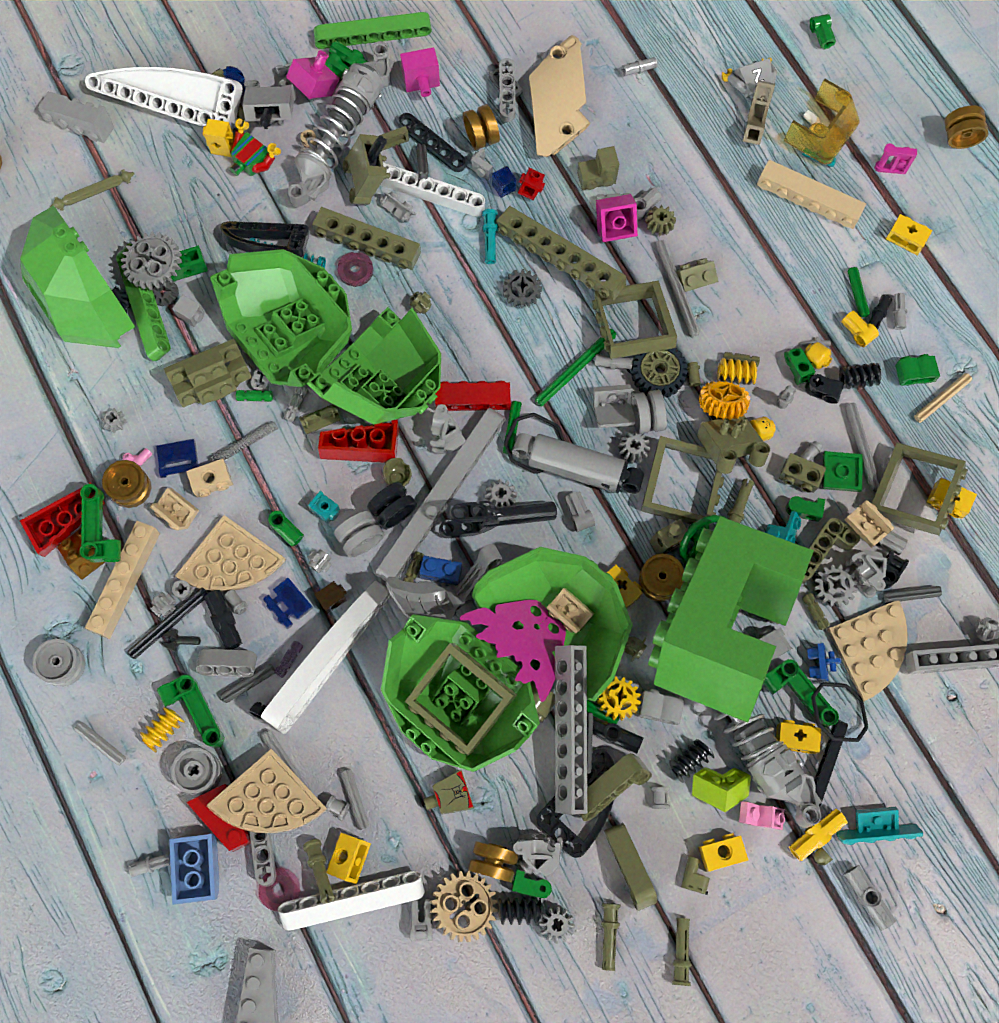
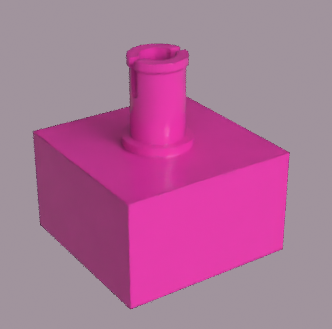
(420, 71)
(313, 76)
(616, 218)

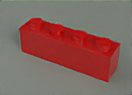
(474, 396)

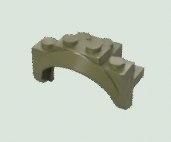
(208, 374)

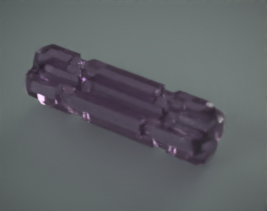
(288, 659)

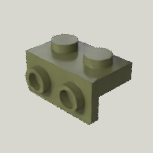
(698, 274)

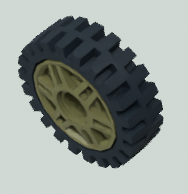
(669, 380)

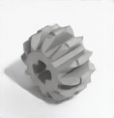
(636, 442)
(508, 494)
(564, 926)

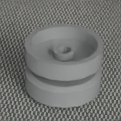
(649, 411)
(359, 534)
(58, 662)
(196, 759)

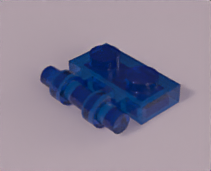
(292, 598)

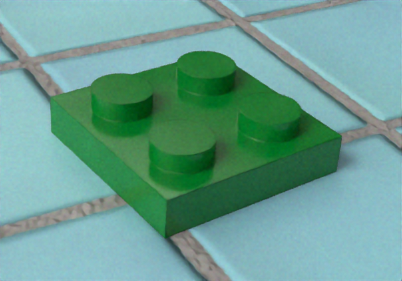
(842, 471)

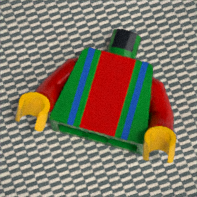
(249, 153)

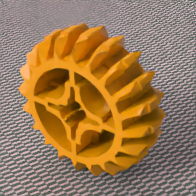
(724, 400)

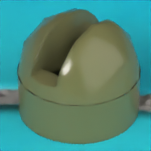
(822, 857)

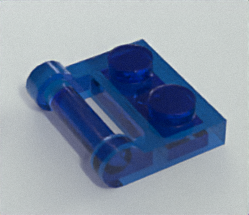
(176, 453)

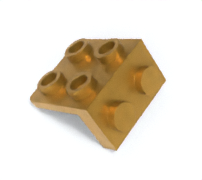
(70, 551)

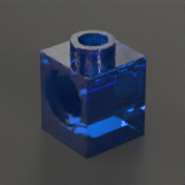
(504, 181)

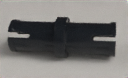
(880, 311)

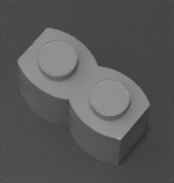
(661, 707)

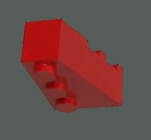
(229, 835)

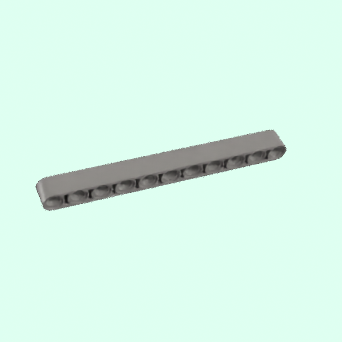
(440, 495)

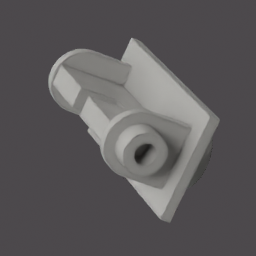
(403, 210)

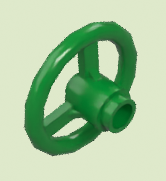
(693, 533)

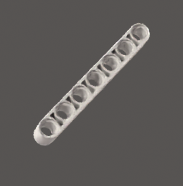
(437, 188)
(352, 900)

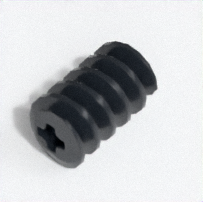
(860, 374)
(690, 759)
(519, 910)

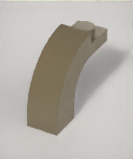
(758, 112)

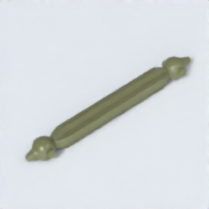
(92, 189)

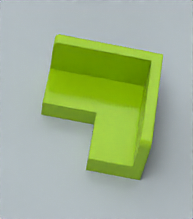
(721, 790)

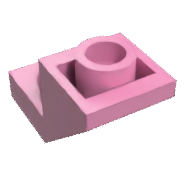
(762, 816)

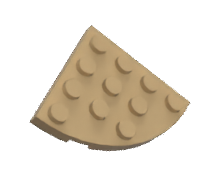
(229, 560)
(872, 647)
(267, 799)

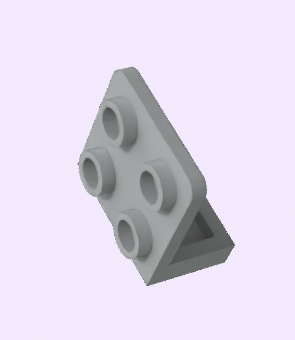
(613, 406)

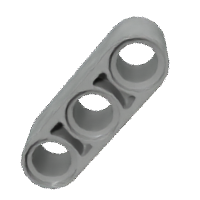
(226, 663)

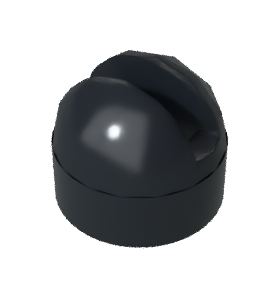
(257, 710)

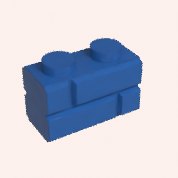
(440, 570)

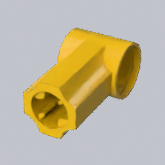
(862, 332)

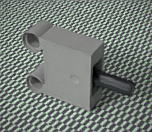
(269, 103)

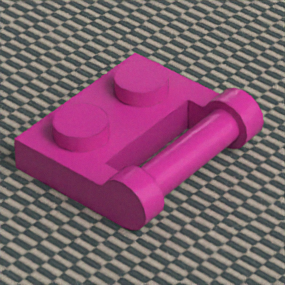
(901, 161)

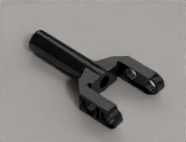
(492, 516)

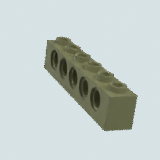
(327, 218)

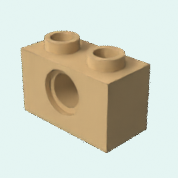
(199, 476)

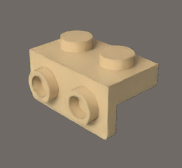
(175, 510)
(869, 523)
(570, 611)

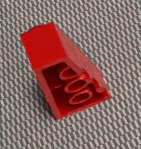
(360, 443)
(54, 522)

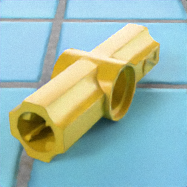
(818, 834)

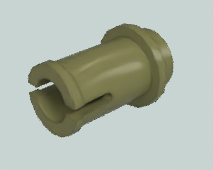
(693, 374)

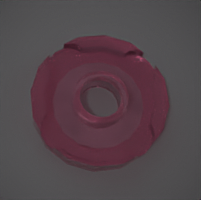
(355, 278)
(291, 884)

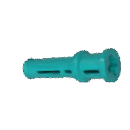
(490, 229)

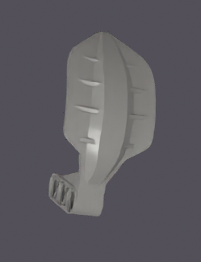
(440, 602)

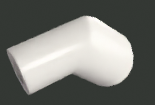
(810, 117)

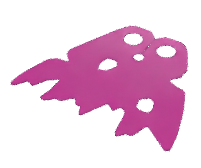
(522, 643)

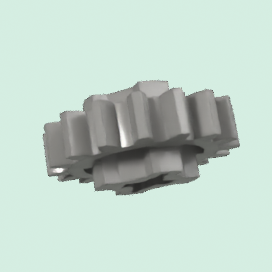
(842, 589)

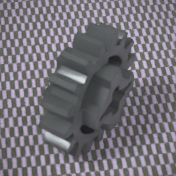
(513, 290)

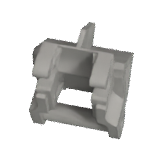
(445, 432)
(869, 571)
(539, 852)

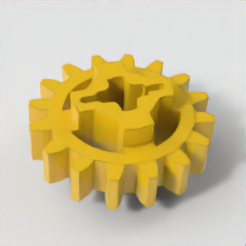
(627, 696)

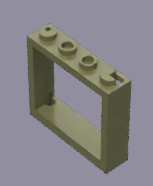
(633, 293)
(948, 505)
(672, 513)
(483, 674)

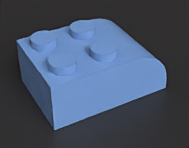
(194, 869)

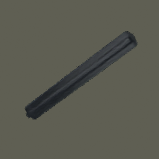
(165, 625)

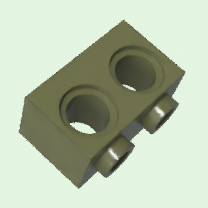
(803, 468)

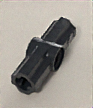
(223, 620)
(625, 738)

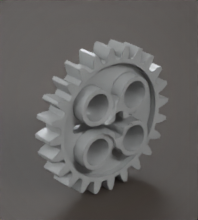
(156, 247)

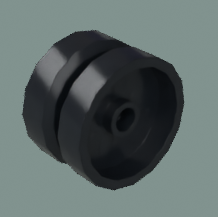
(392, 505)

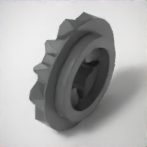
(168, 297)

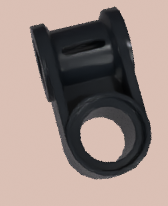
(825, 388)
(894, 568)

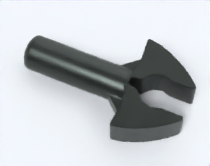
(179, 640)

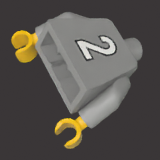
(746, 77)

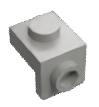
(480, 166)

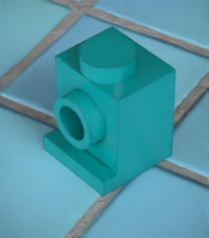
(318, 503)

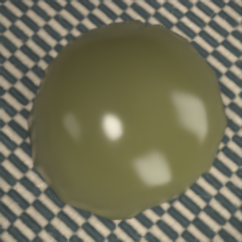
(396, 471)

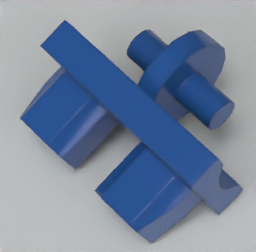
(821, 671)

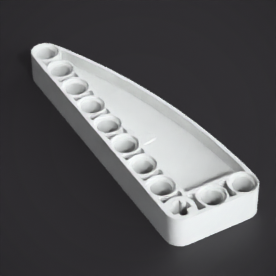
(187, 89)
(324, 659)

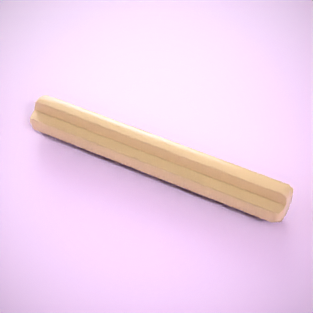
(943, 397)

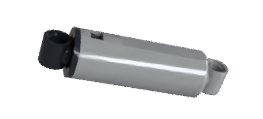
(578, 463)

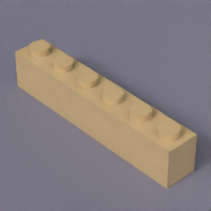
(811, 194)
(122, 580)

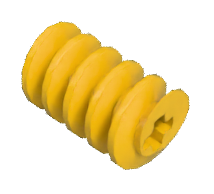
(733, 370)
(160, 728)

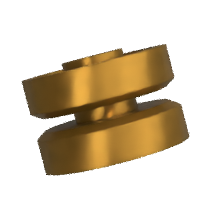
(481, 127)
(966, 127)
(126, 483)
(665, 567)
(494, 857)

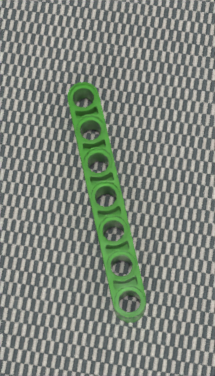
(373, 30)
(146, 315)

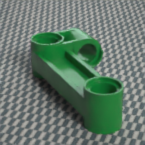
(92, 529)
(802, 687)
(196, 704)

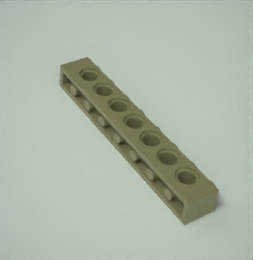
(556, 244)

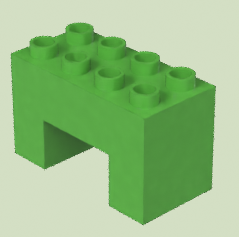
(696, 645)

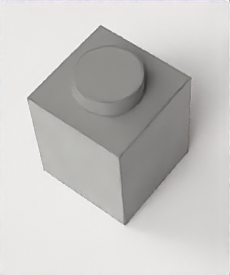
(188, 310)

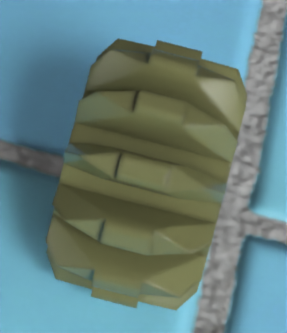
(660, 220)

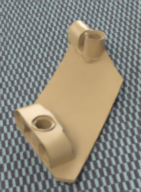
(557, 98)

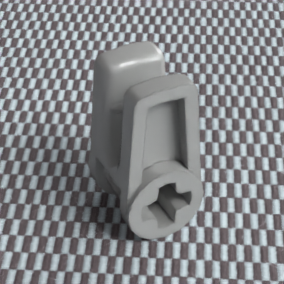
(425, 925)

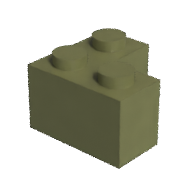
(600, 171)

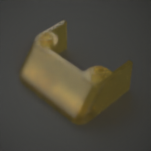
(821, 141)

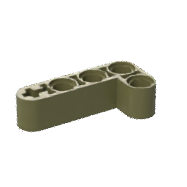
(830, 538)
(614, 782)
(631, 866)

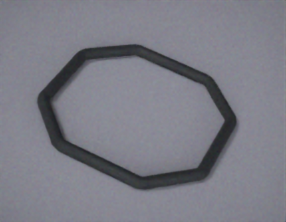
(511, 430)
(817, 715)

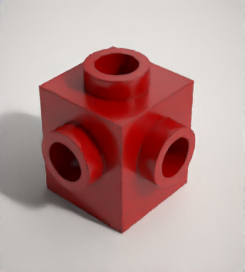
(531, 183)

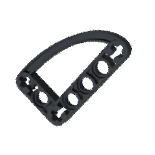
(234, 232)
(557, 823)

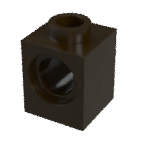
(331, 596)

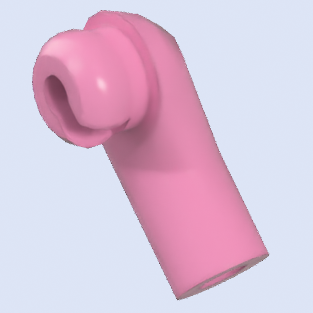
(138, 459)

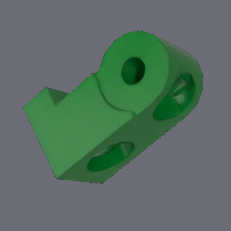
(799, 365)
(806, 509)
(539, 888)

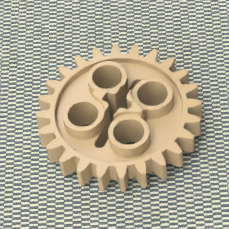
(475, 922)

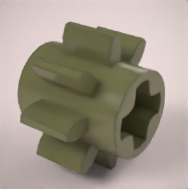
(420, 302)

